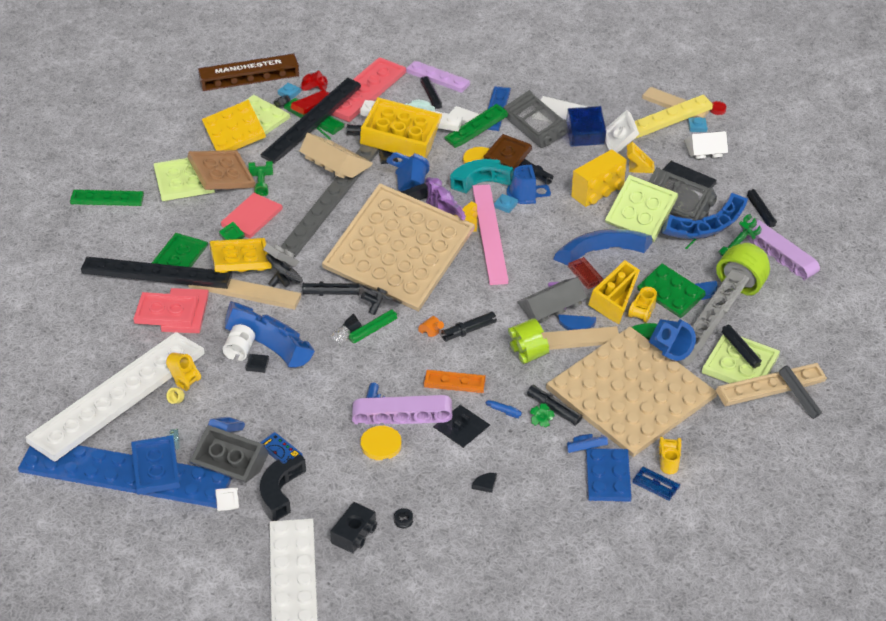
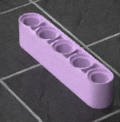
(785, 252)
(402, 410)

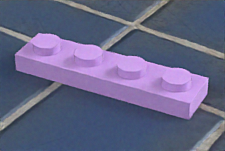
(438, 76)

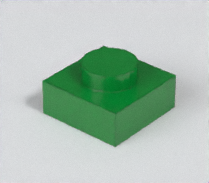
(231, 232)

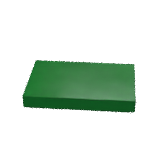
(181, 251)

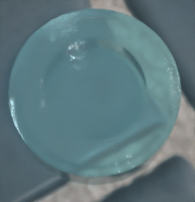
(175, 432)

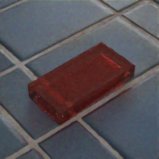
(585, 272)

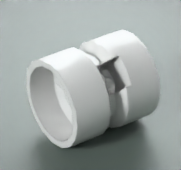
(239, 342)

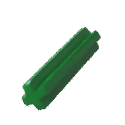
(372, 326)

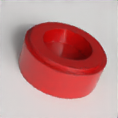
(718, 108)

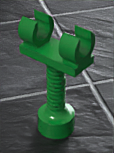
(261, 171)
(747, 231)

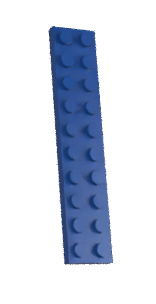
(116, 472)

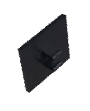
(463, 426)

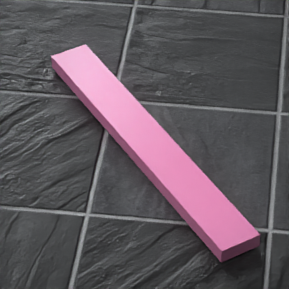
(490, 235)

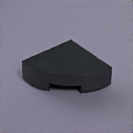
(352, 323)
(485, 482)

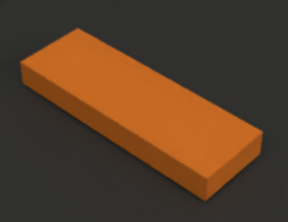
(455, 381)

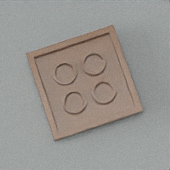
(221, 169)

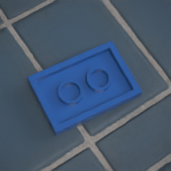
(155, 465)
(608, 475)

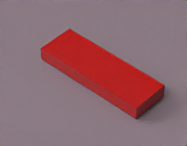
(306, 104)

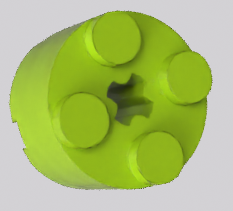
(528, 340)

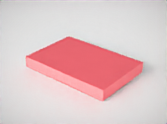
(253, 214)
(166, 309)
(199, 315)

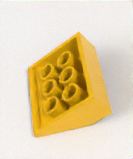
(400, 128)

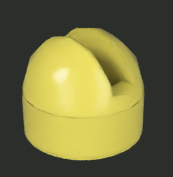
(173, 398)

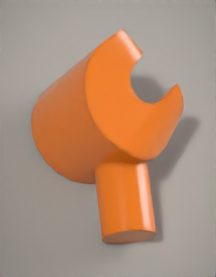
(431, 326)

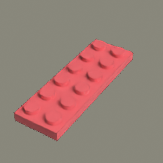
(373, 82)

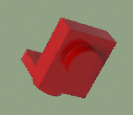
(312, 80)

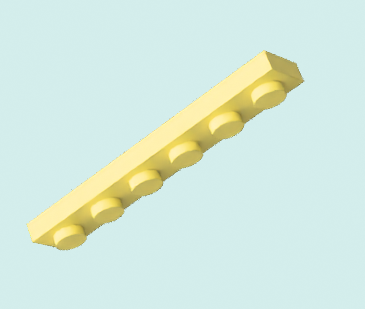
(673, 115)

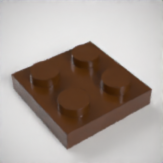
(509, 151)

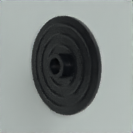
(284, 270)
(376, 300)

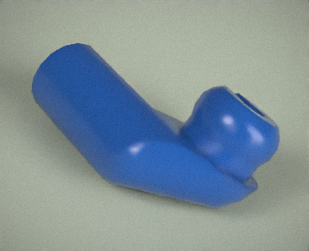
(373, 390)

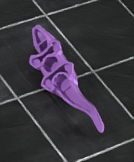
(442, 198)

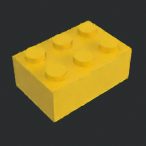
(598, 178)

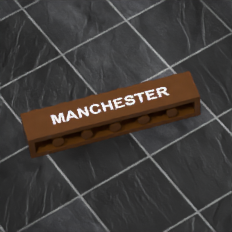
(248, 72)

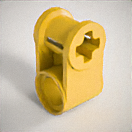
(643, 304)
(182, 370)
(669, 454)

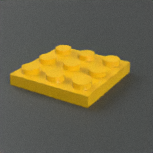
(234, 127)
(239, 255)

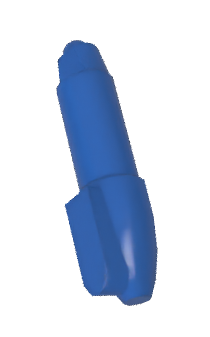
(509, 410)

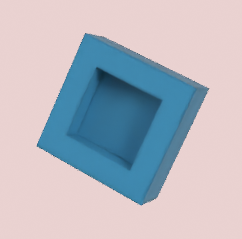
(290, 90)
(697, 124)
(505, 203)

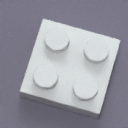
(621, 132)

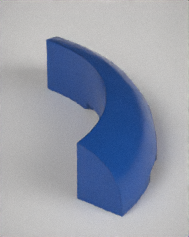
(709, 225)
(603, 240)
(272, 334)

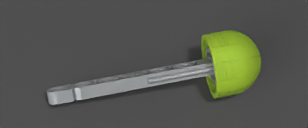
(741, 269)

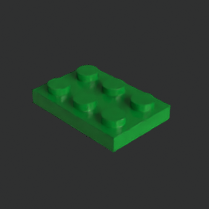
(673, 290)

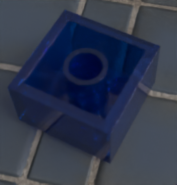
(586, 126)

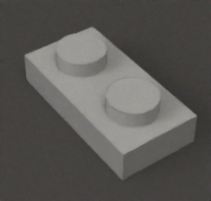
(281, 254)

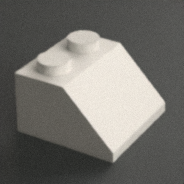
(707, 144)

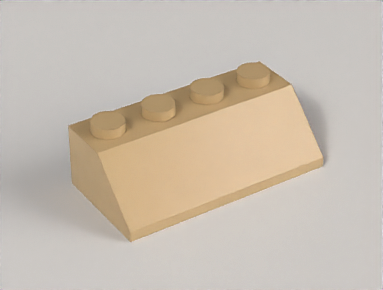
(333, 156)

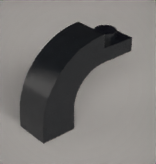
(273, 500)

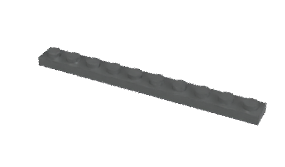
(324, 206)

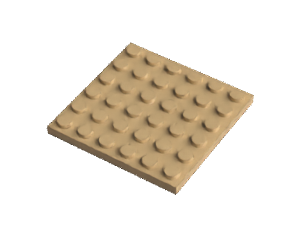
(399, 246)
(631, 391)

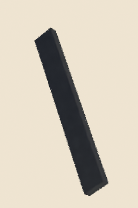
(311, 120)
(156, 272)

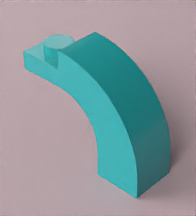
(480, 171)

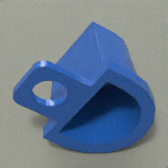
(410, 170)
(524, 186)
(674, 339)

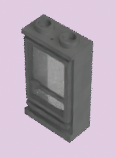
(536, 119)
(692, 200)

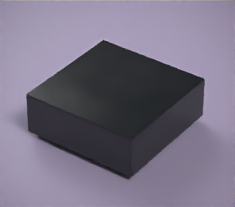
(257, 363)

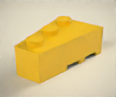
(614, 292)

